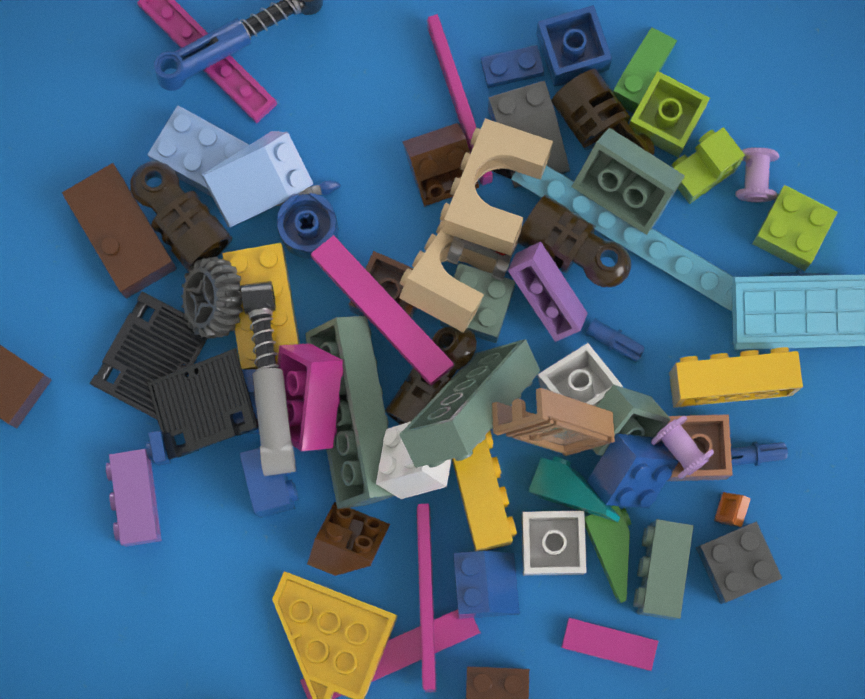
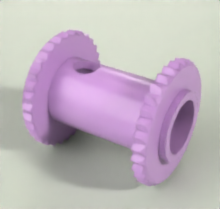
(757, 175)
(682, 447)

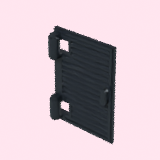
(147, 352)
(202, 404)

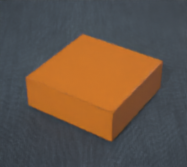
(732, 509)

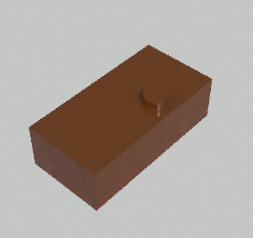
(119, 231)
(19, 387)

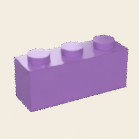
(547, 291)
(133, 498)

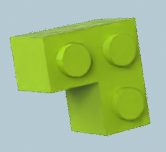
(711, 163)

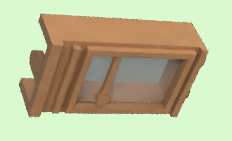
(559, 424)

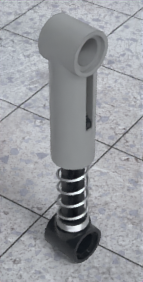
(268, 382)

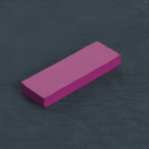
(609, 644)

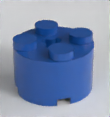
(306, 209)

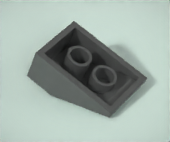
(531, 112)

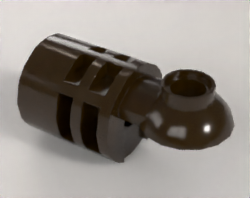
(592, 109)
(180, 215)
(571, 240)
(415, 391)

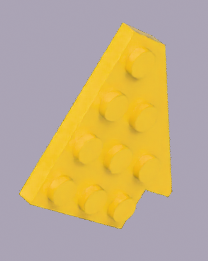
(332, 636)

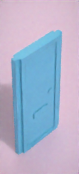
(798, 311)

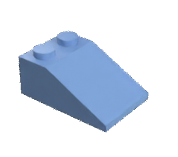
(257, 178)

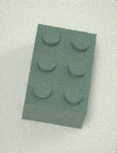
(627, 181)
(663, 569)

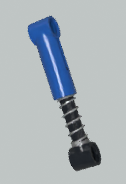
(225, 41)

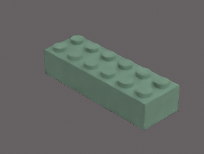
(463, 408)
(360, 414)

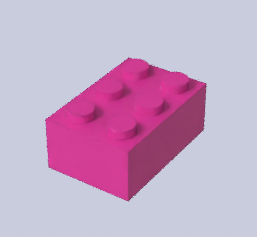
(312, 394)

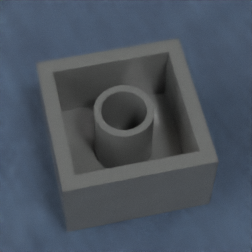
(738, 563)

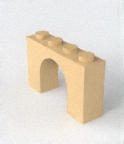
(494, 148)
(435, 290)

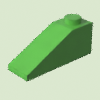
(642, 68)
(612, 548)

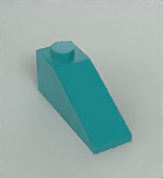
(565, 486)

